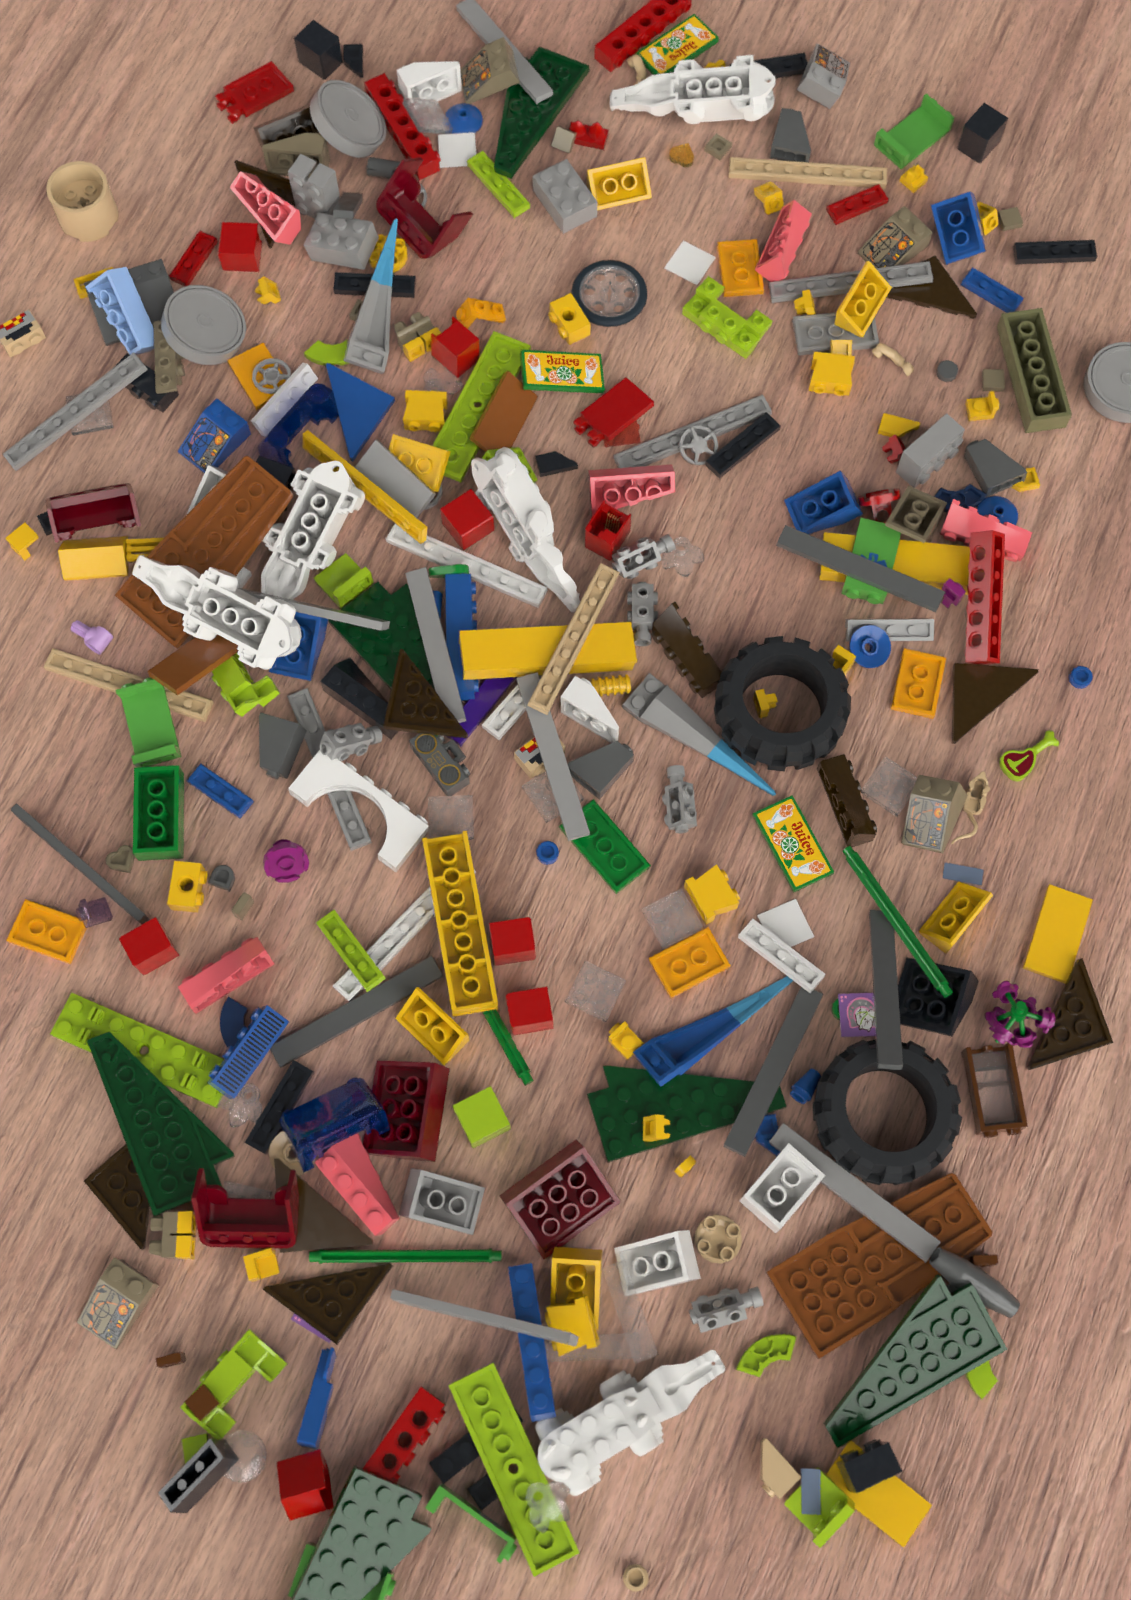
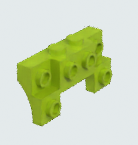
(723, 322)
(240, 688)
(231, 1374)

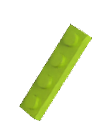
(498, 184)
(350, 950)

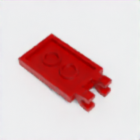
(254, 92)
(613, 412)

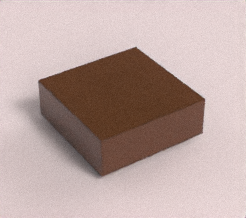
(984, 1260)
(171, 1360)
(202, 1402)

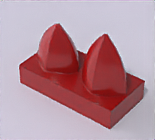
(589, 136)

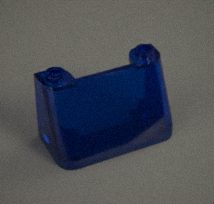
(315, 406)
(332, 1120)

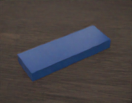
(991, 291)
(220, 791)

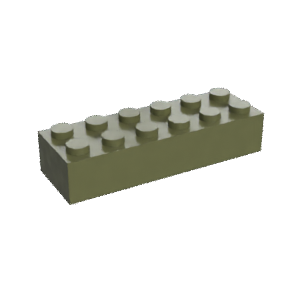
(1034, 370)

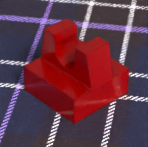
(897, 446)

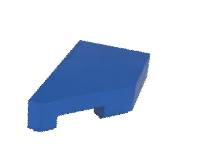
(766, 1132)

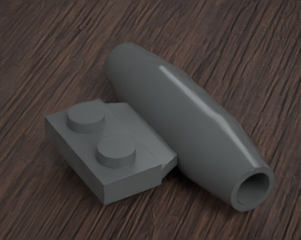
(960, 1272)

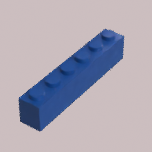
(460, 618)
(532, 1348)

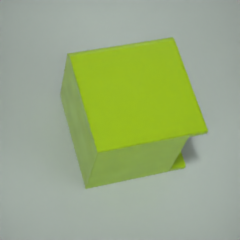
(481, 1117)

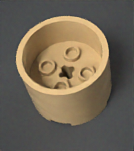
(82, 200)

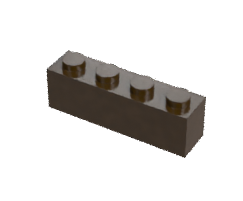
(286, 126)
(686, 651)
(846, 800)

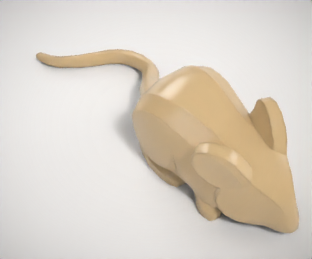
(975, 801)

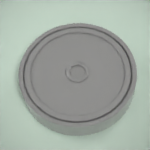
(348, 118)
(203, 325)
(1109, 382)

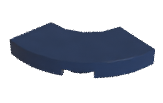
(968, 496)
(232, 1021)

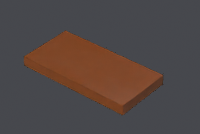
(503, 414)
(192, 663)

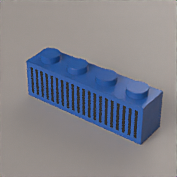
(247, 1052)

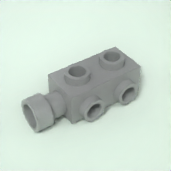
(638, 561)
(642, 601)
(349, 740)
(679, 801)
(722, 1311)

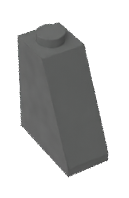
(790, 138)
(992, 467)
(278, 744)
(602, 767)

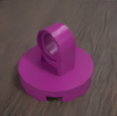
(285, 861)

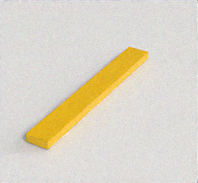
(373, 493)

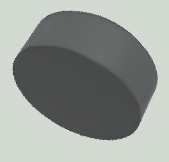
(947, 371)

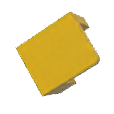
(21, 539)
(843, 659)
(261, 1264)

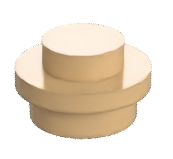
(635, 1577)

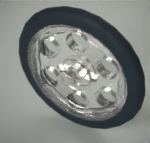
(610, 269)

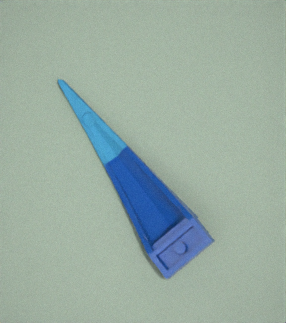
(682, 1048)

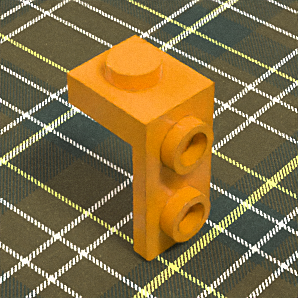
(479, 309)

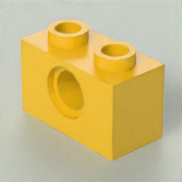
(578, 325)
(181, 875)

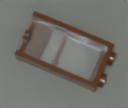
(994, 1090)

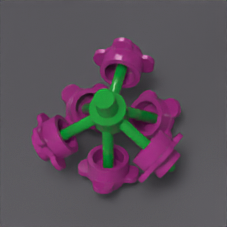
(1020, 1010)

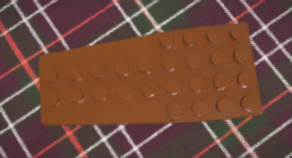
(215, 534)
(865, 1273)

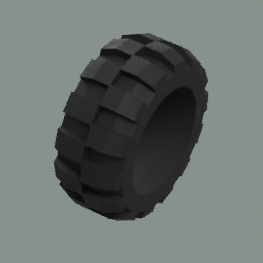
(790, 660)
(856, 1155)

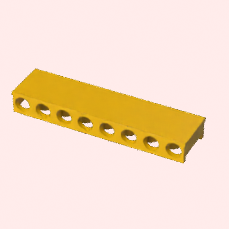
(922, 561)
(530, 649)
(460, 924)

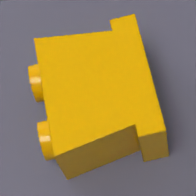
(831, 373)
(425, 410)
(712, 894)
(576, 1319)

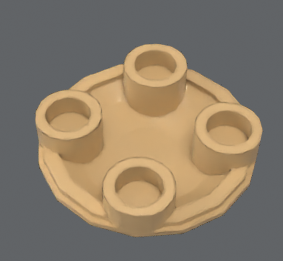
(718, 1239)

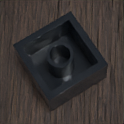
(868, 1466)

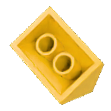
(619, 183)
(862, 301)
(93, 558)
(954, 915)
(432, 1026)

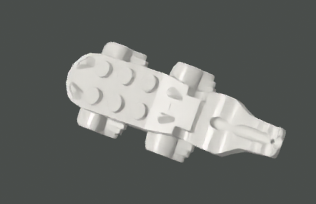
(703, 93)
(526, 520)
(310, 528)
(216, 606)
(626, 1417)

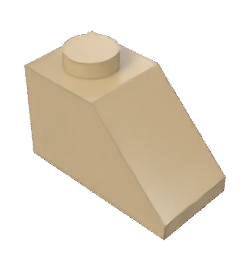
(775, 1471)

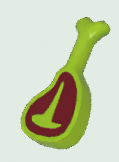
(1019, 764)

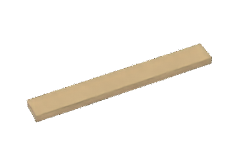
(807, 172)
(573, 639)
(113, 679)

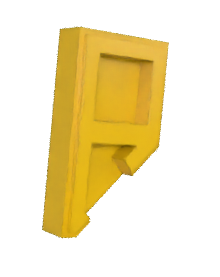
(896, 425)
(1031, 481)

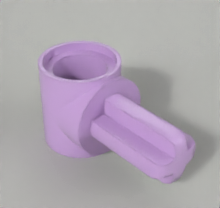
(95, 638)

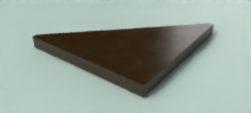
(275, 183)
(940, 293)
(980, 691)
(416, 705)
(1077, 1024)
(122, 1194)
(318, 1220)
(331, 1300)

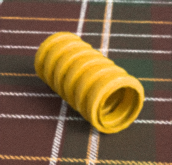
(612, 685)

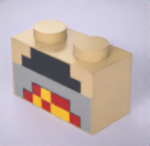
(20, 333)
(529, 758)

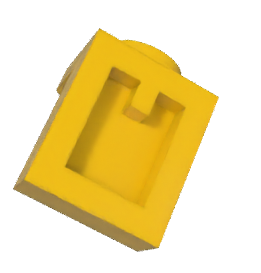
(771, 196)
(988, 217)
(982, 408)
(624, 1040)

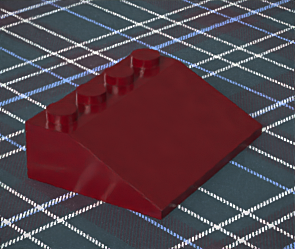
(414, 1108)
(560, 1198)

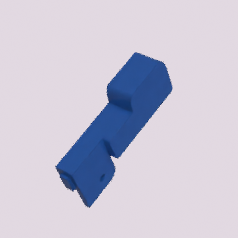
(318, 1402)

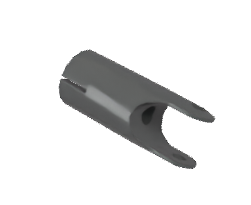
(381, 167)

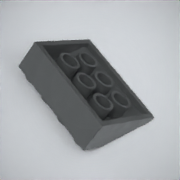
(153, 288)

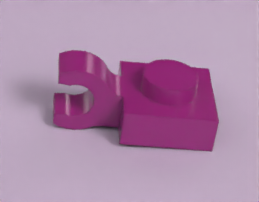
(953, 593)

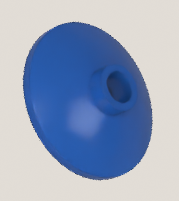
(464, 118)
(1001, 504)
(879, 646)

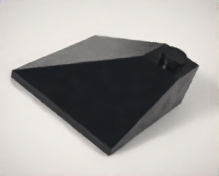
(926, 1007)

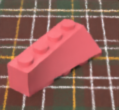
(271, 211)
(783, 242)
(629, 485)
(963, 521)
(225, 975)
(358, 1182)

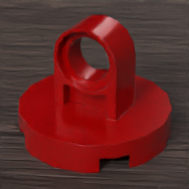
(879, 501)

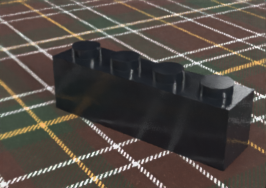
(356, 692)

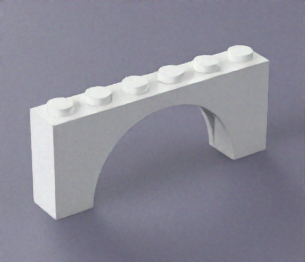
(329, 775)

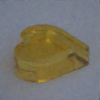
(682, 154)

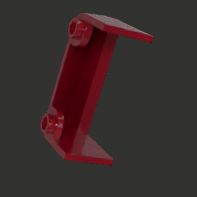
(414, 222)
(92, 510)
(246, 1221)

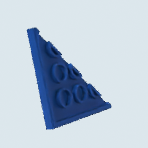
(358, 406)

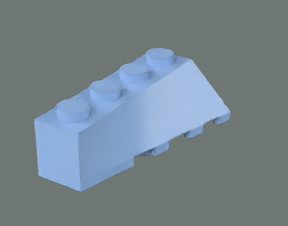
(124, 309)

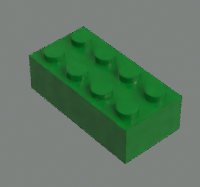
(158, 813)

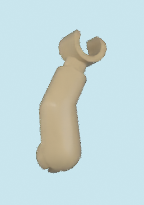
(636, 61)
(881, 349)

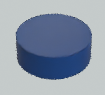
(1080, 677)
(547, 852)

